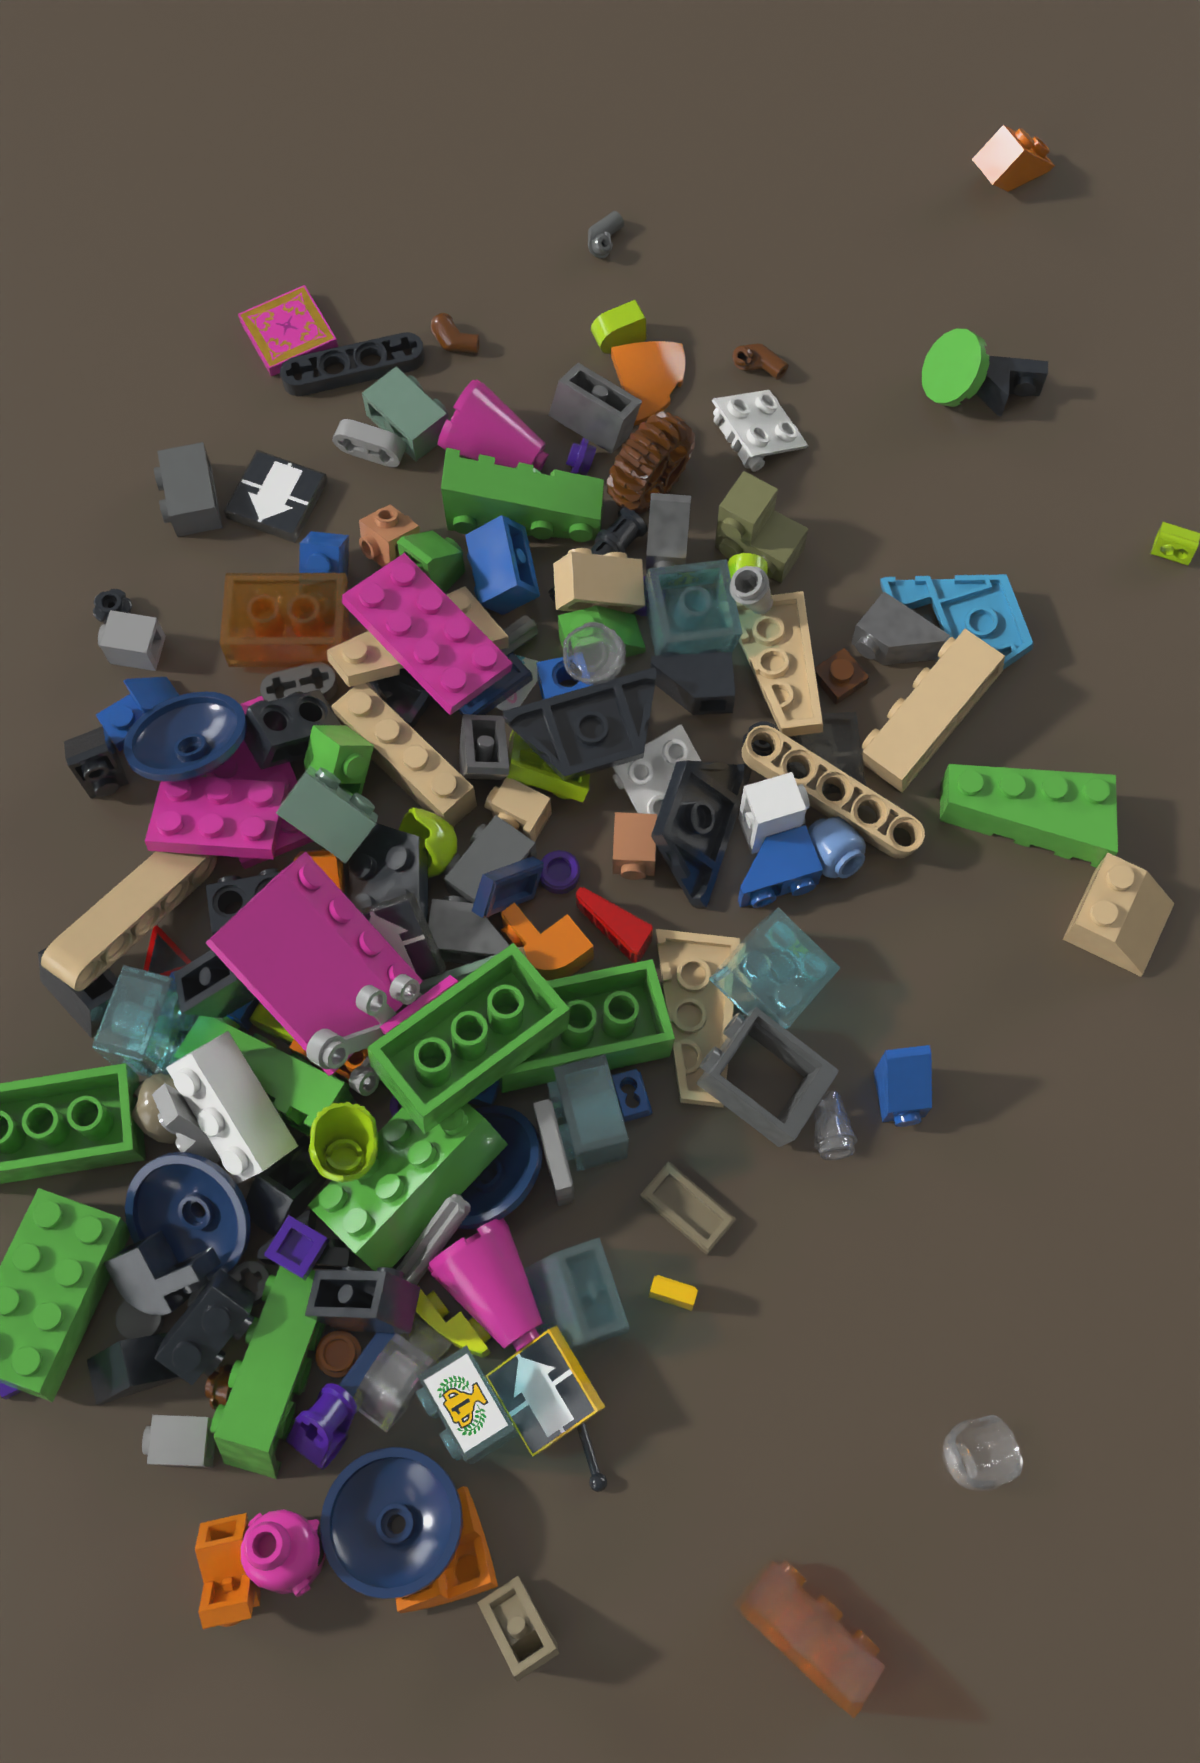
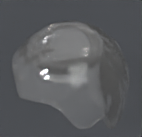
(593, 653)
(982, 1454)

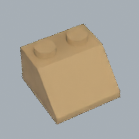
(1120, 915)

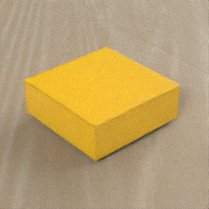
(673, 1292)

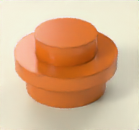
(337, 1353)

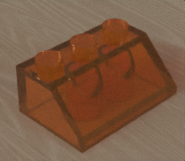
(282, 618)
(811, 1636)

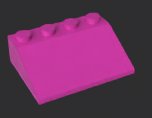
(308, 954)

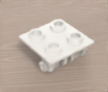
(756, 427)
(649, 777)

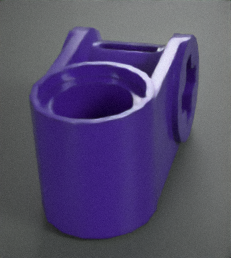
(324, 1426)

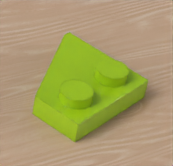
(532, 770)

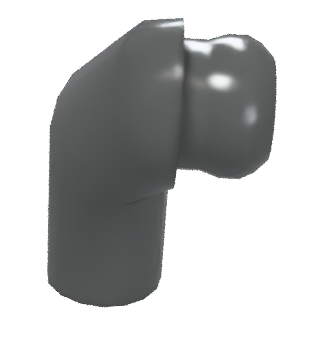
(600, 234)

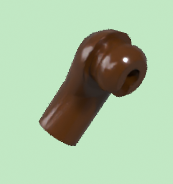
(450, 337)
(759, 357)

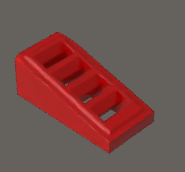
(622, 928)

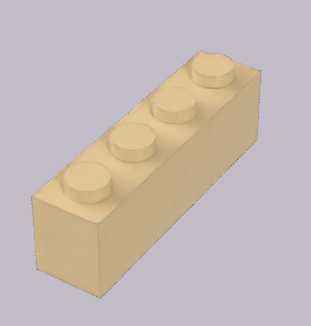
(932, 709)
(406, 755)

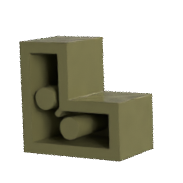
(752, 526)

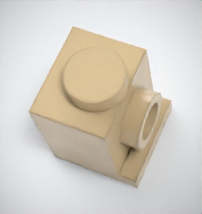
(520, 807)

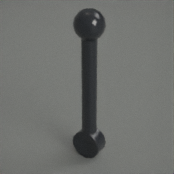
(597, 1481)

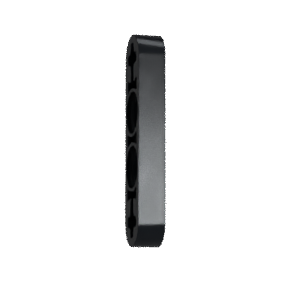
(351, 358)

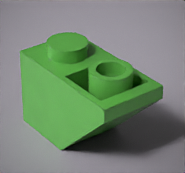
(341, 753)

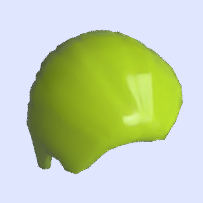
(438, 837)
(343, 1142)

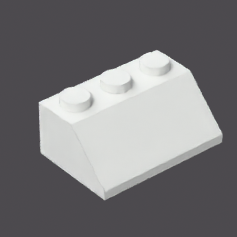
(232, 1107)

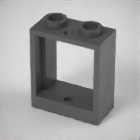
(816, 1071)

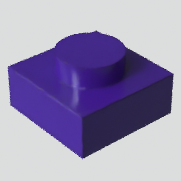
(296, 1247)

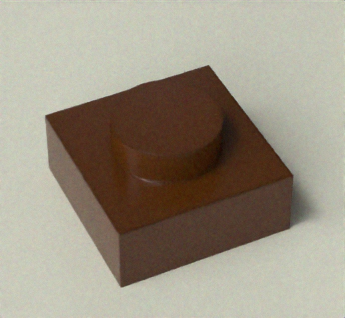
(840, 676)

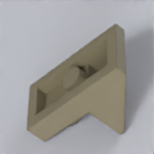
(518, 1628)

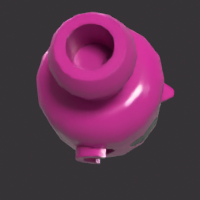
(282, 1552)

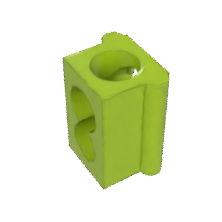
(1175, 543)

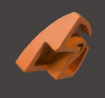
(650, 373)
(468, 1572)

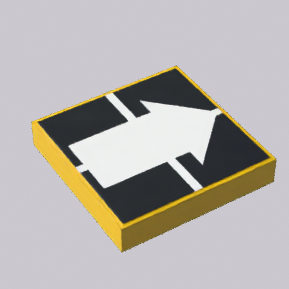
(545, 1391)

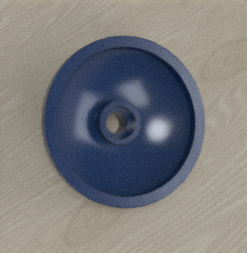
(185, 736)
(510, 1175)
(168, 1197)
(360, 1517)

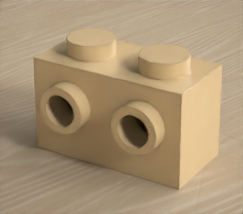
(598, 580)

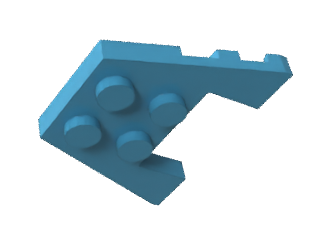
(973, 603)

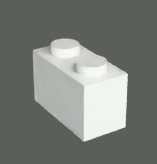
(772, 808)

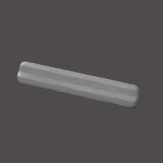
(434, 1238)

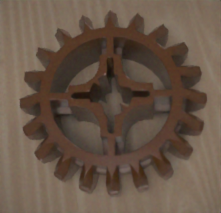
(650, 461)

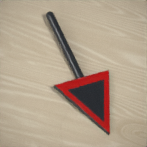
(164, 957)

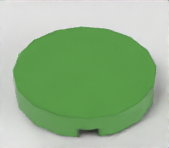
(955, 367)

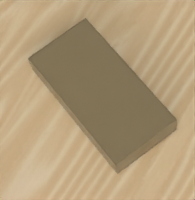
(687, 1208)

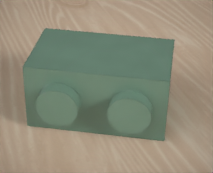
(404, 409)
(328, 813)

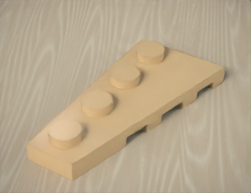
(367, 660)
(783, 662)
(694, 1004)

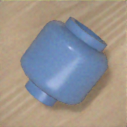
(837, 847)

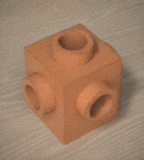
(382, 531)

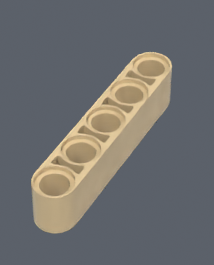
(853, 792)
(124, 916)

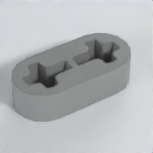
(369, 443)

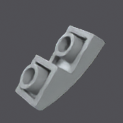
(179, 1120)

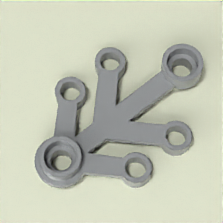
(332, 1050)

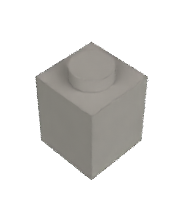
(131, 640)
(179, 1441)

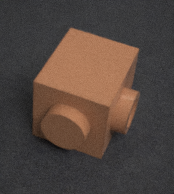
(633, 845)

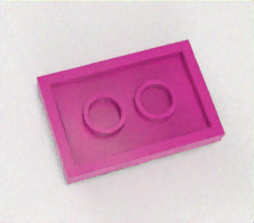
(217, 817)

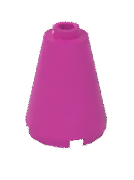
(492, 429)
(491, 1284)

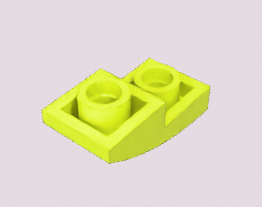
(456, 1330)

